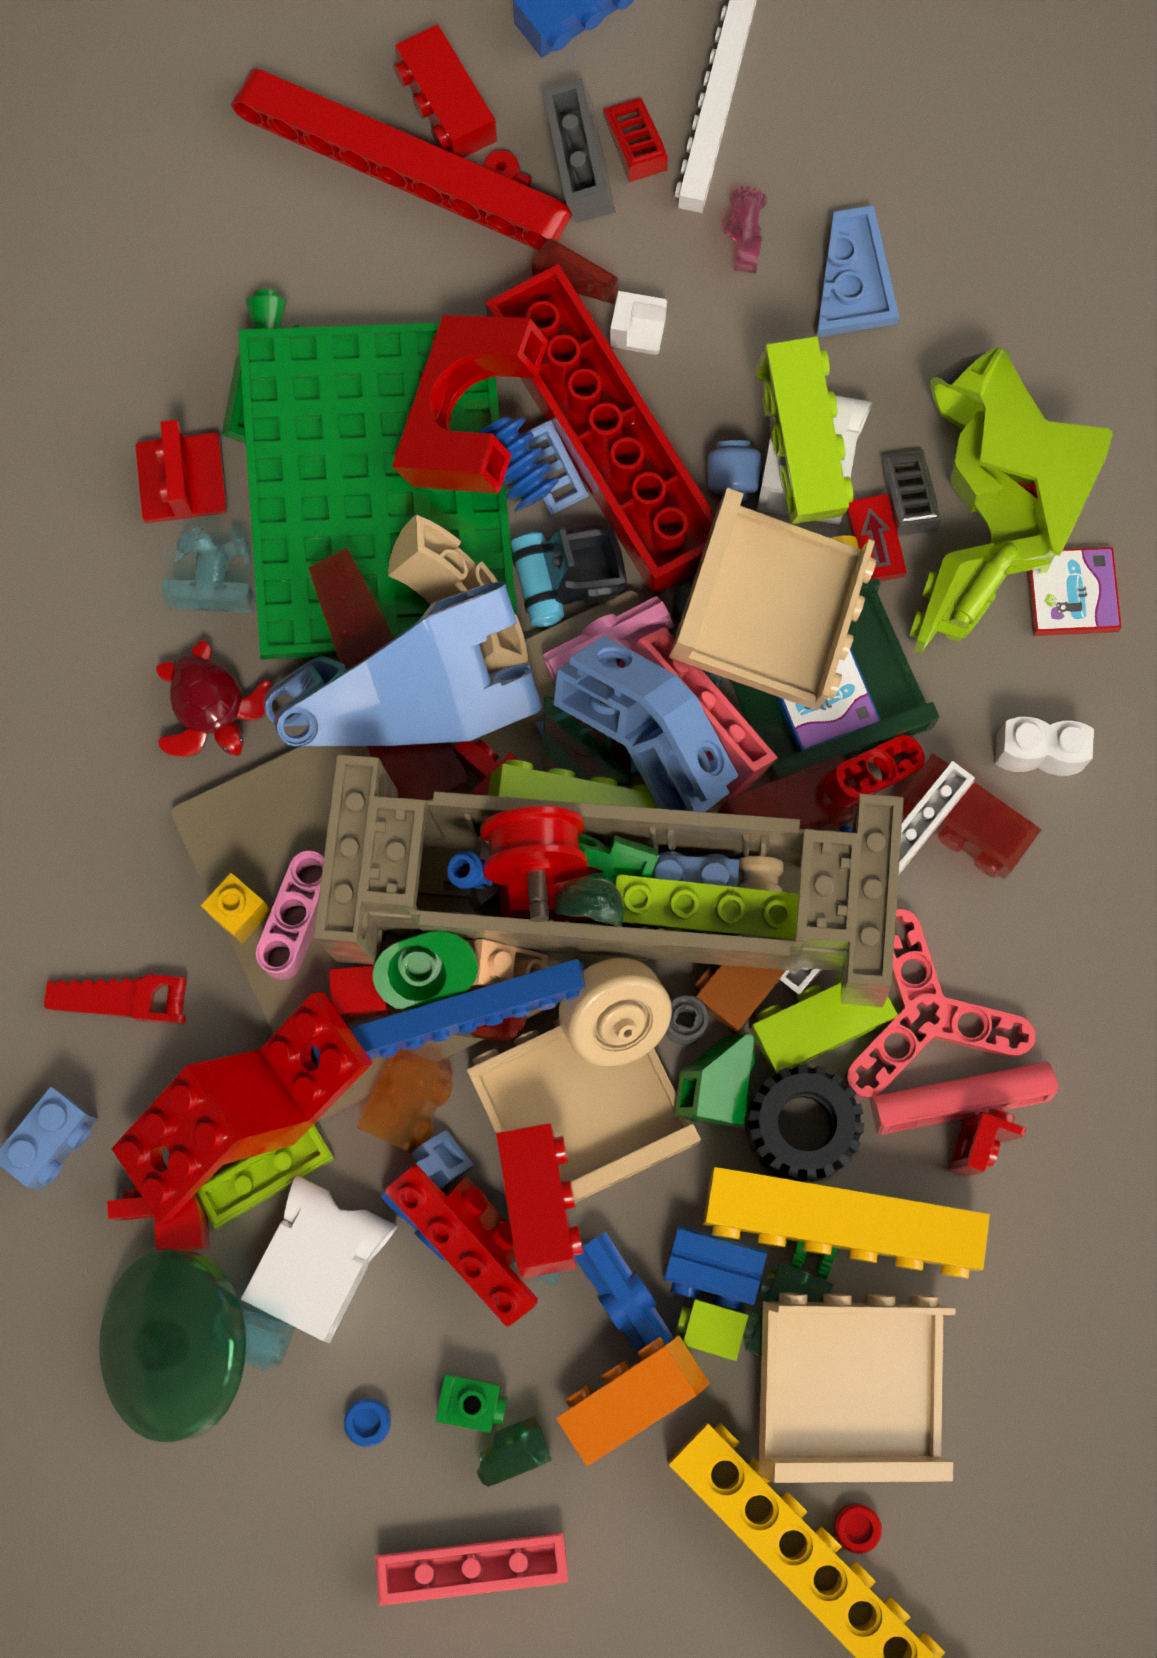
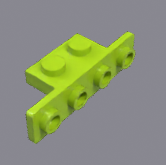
(708, 908)

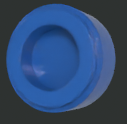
(367, 1422)

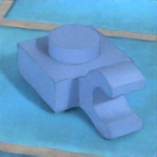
(442, 1159)

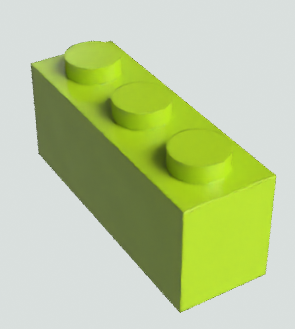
(814, 1026)

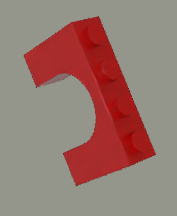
(462, 355)

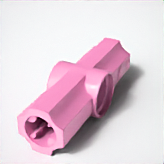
(623, 629)

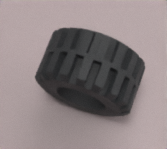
(836, 1101)

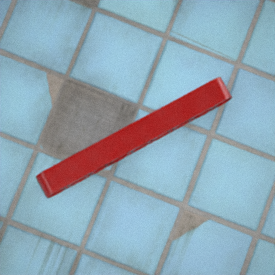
(400, 159)

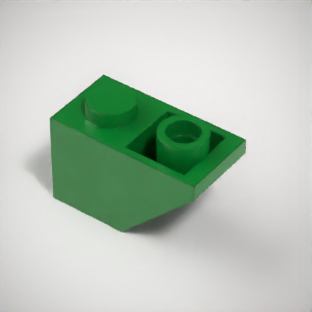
(717, 1083)

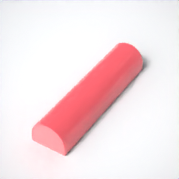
(963, 1098)
(471, 1569)

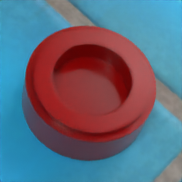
(857, 1528)

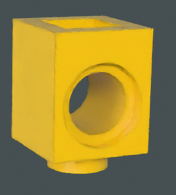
(236, 908)

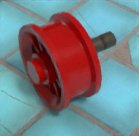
(534, 850)

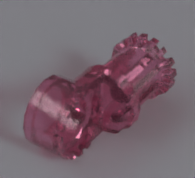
(745, 228)

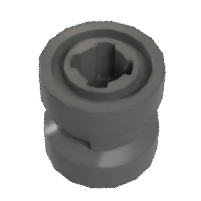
(687, 1028)

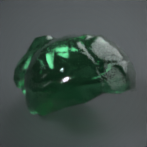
(591, 897)

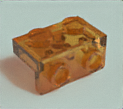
(406, 1101)

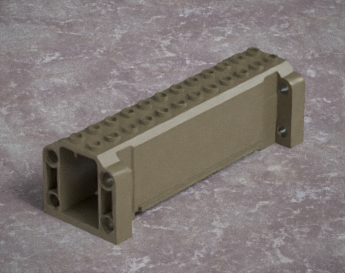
(393, 854)

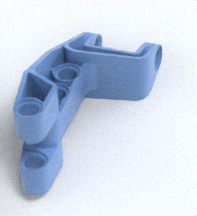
(416, 687)

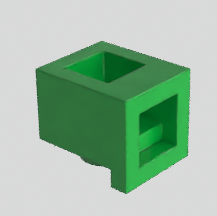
(452, 1398)

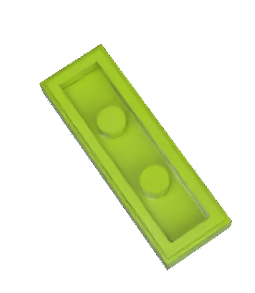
(261, 1178)

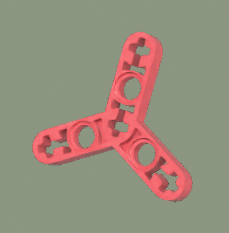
(947, 1016)

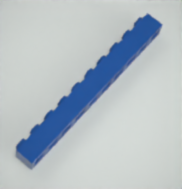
(470, 1010)

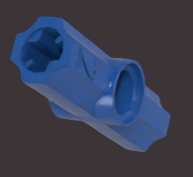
(622, 1293)

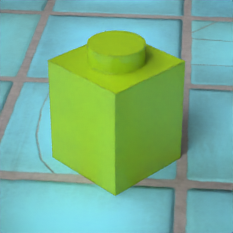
(712, 1329)

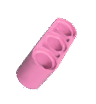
(294, 937)

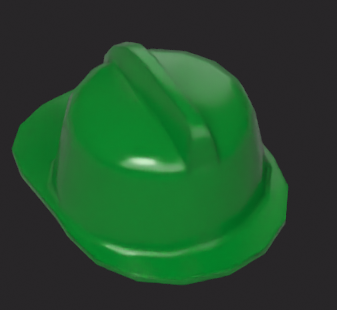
(425, 970)

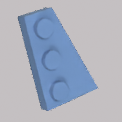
(856, 277)

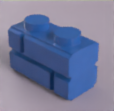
(714, 1267)

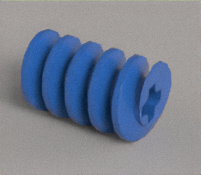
(522, 469)

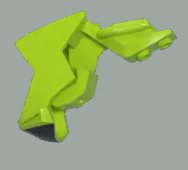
(1002, 445)

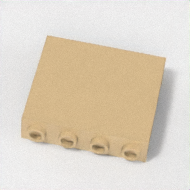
(772, 605)
(609, 1116)
(852, 1390)

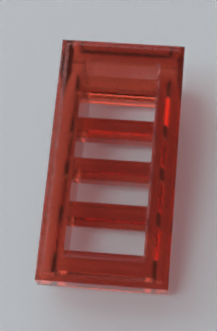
(583, 274)

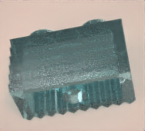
(265, 1340)

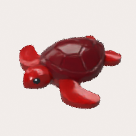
(207, 702)

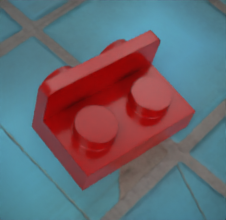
(980, 1141)

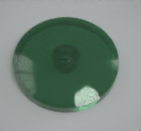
(172, 1345)

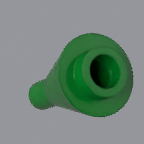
(265, 309)

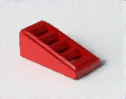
(645, 164)

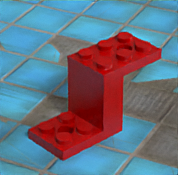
(240, 1106)

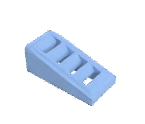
(548, 432)

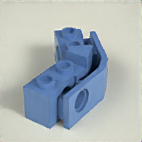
(654, 720)

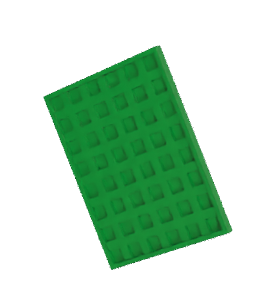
(321, 478)

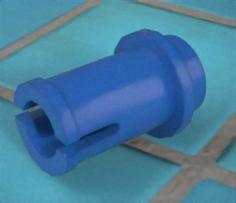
(467, 871)

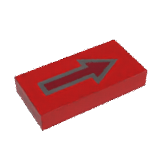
(874, 520)

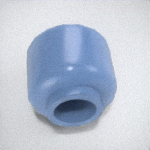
(734, 467)

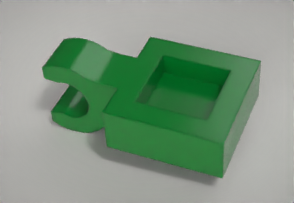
(621, 858)

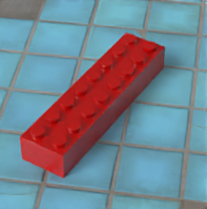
(611, 433)

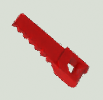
(120, 999)

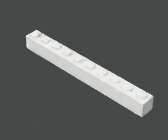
(714, 104)
(914, 833)

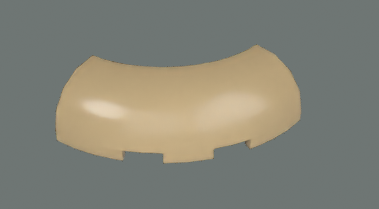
(436, 568)

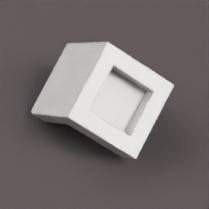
(638, 323)

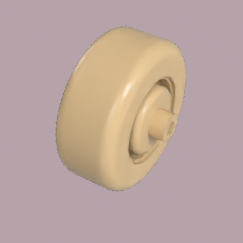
(617, 1013)

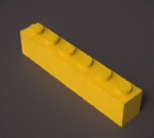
(846, 1220)

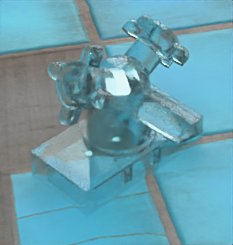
(210, 587)

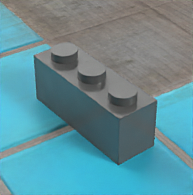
(579, 151)

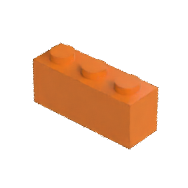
(631, 1398)

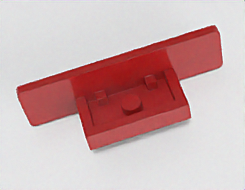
(469, 1237)

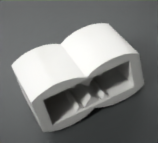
(1054, 748)

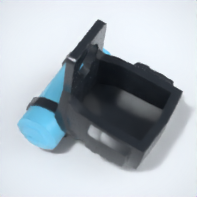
(567, 570)

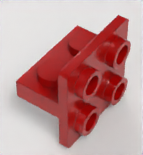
(180, 475)

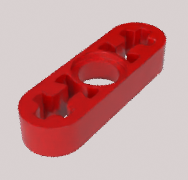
(882, 757)

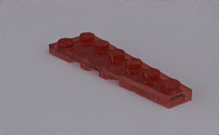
(357, 633)

